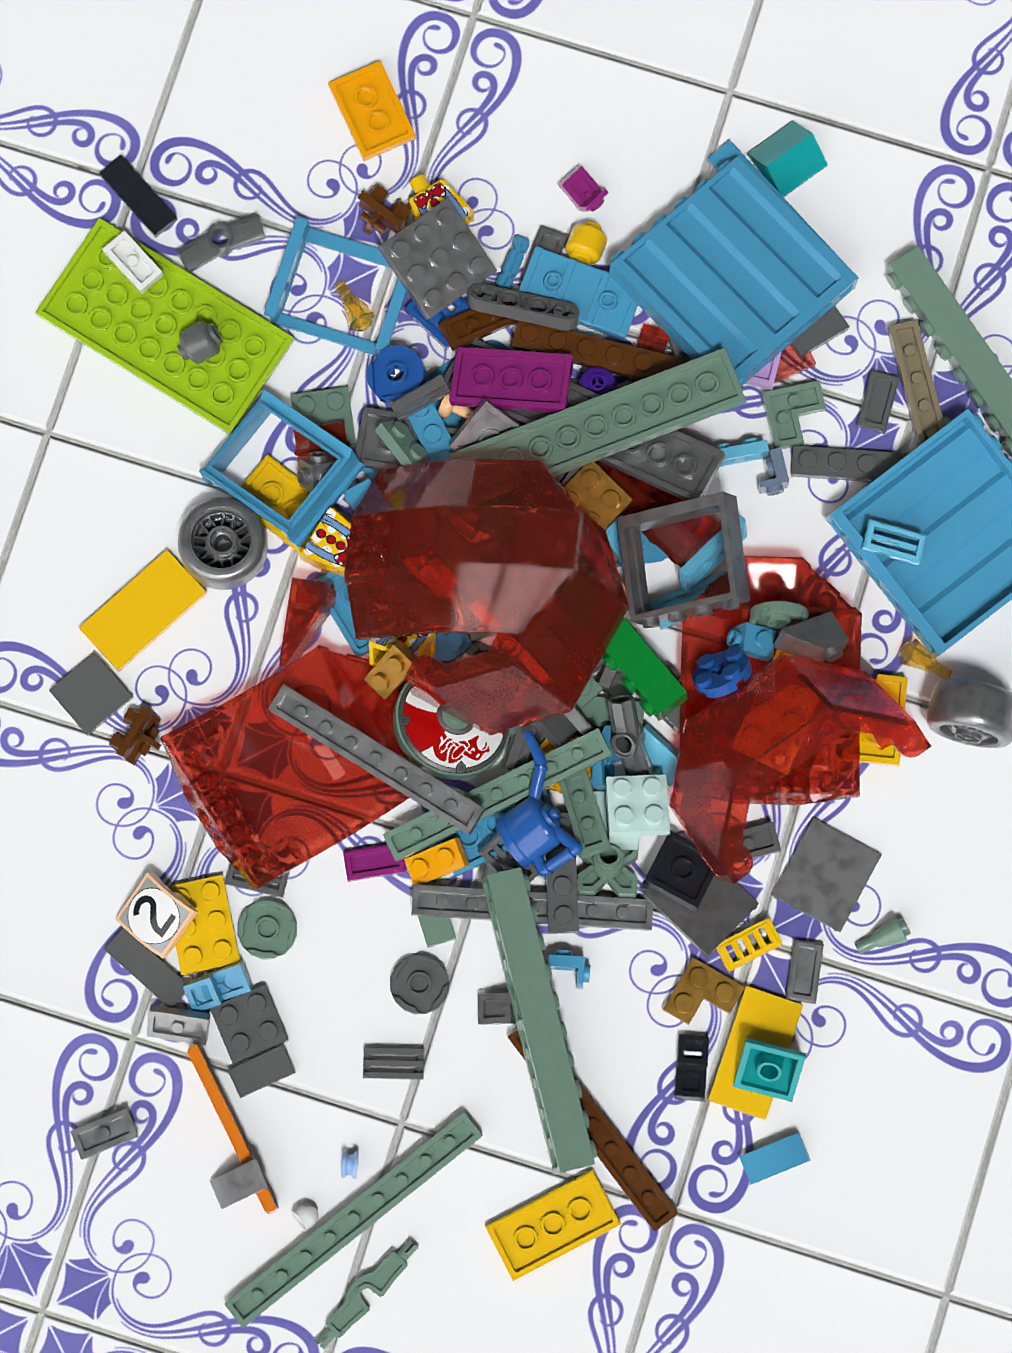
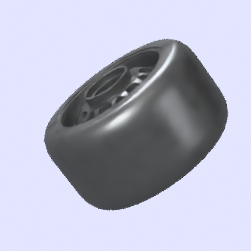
(219, 521)
(971, 712)

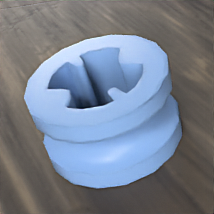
(349, 1164)

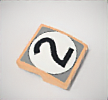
(156, 915)

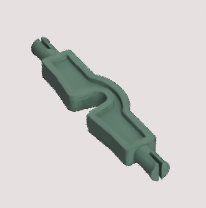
(378, 1282)

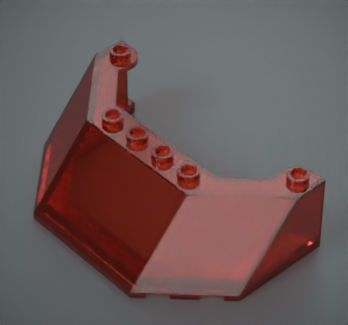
(546, 666)
(763, 734)

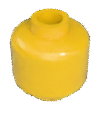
(586, 243)

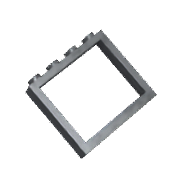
(634, 567)

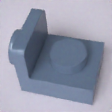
(774, 467)

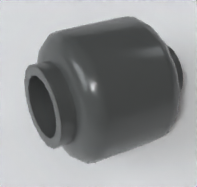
(199, 342)

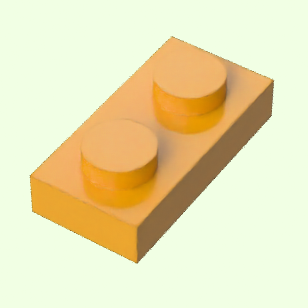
(437, 862)

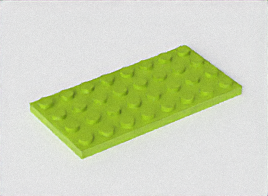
(142, 331)

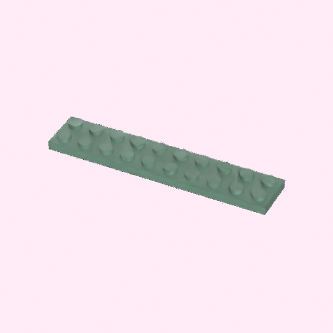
(620, 417)

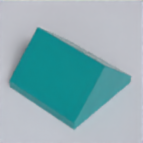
(788, 158)
(769, 1069)

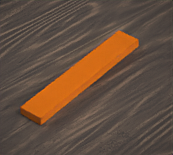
(227, 1120)

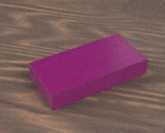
(371, 863)

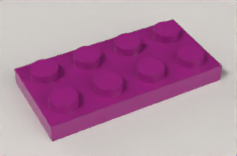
(511, 379)

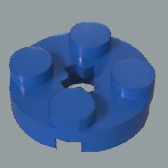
(385, 365)
(721, 671)

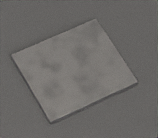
(826, 875)
(717, 916)

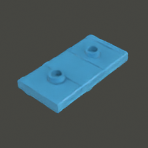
(599, 298)

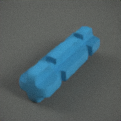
(512, 262)

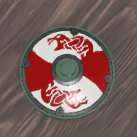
(442, 742)

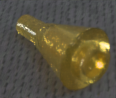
(357, 314)
(918, 657)

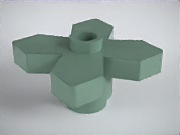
(611, 869)

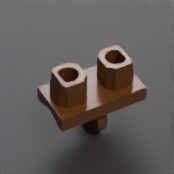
(373, 204)
(139, 737)

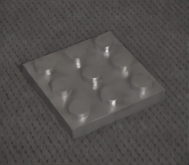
(437, 258)

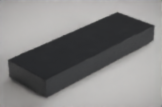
(138, 196)

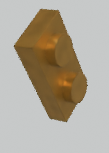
(391, 669)

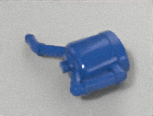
(533, 826)

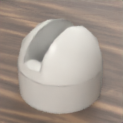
(305, 1216)

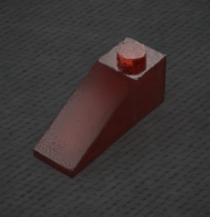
(306, 612)

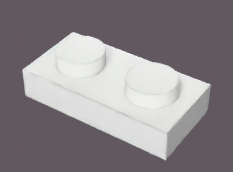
(133, 262)

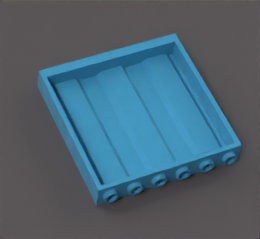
(732, 271)
(959, 497)

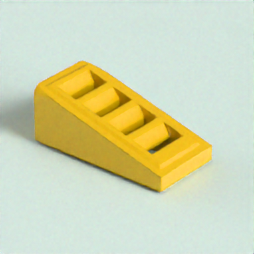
(764, 949)

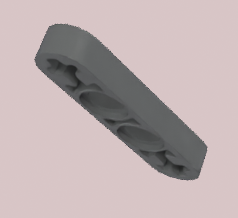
(482, 298)

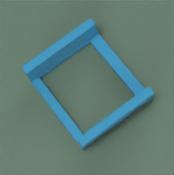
(299, 237)
(322, 496)

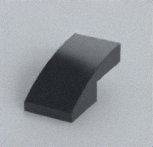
(691, 1067)

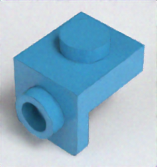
(753, 640)
(566, 961)

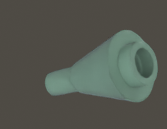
(890, 933)

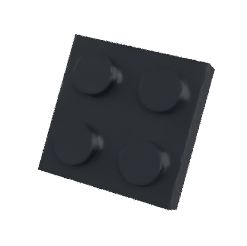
(679, 872)

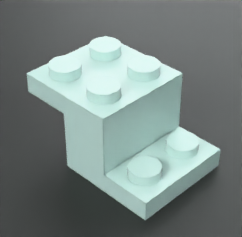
(634, 808)

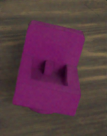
(583, 190)

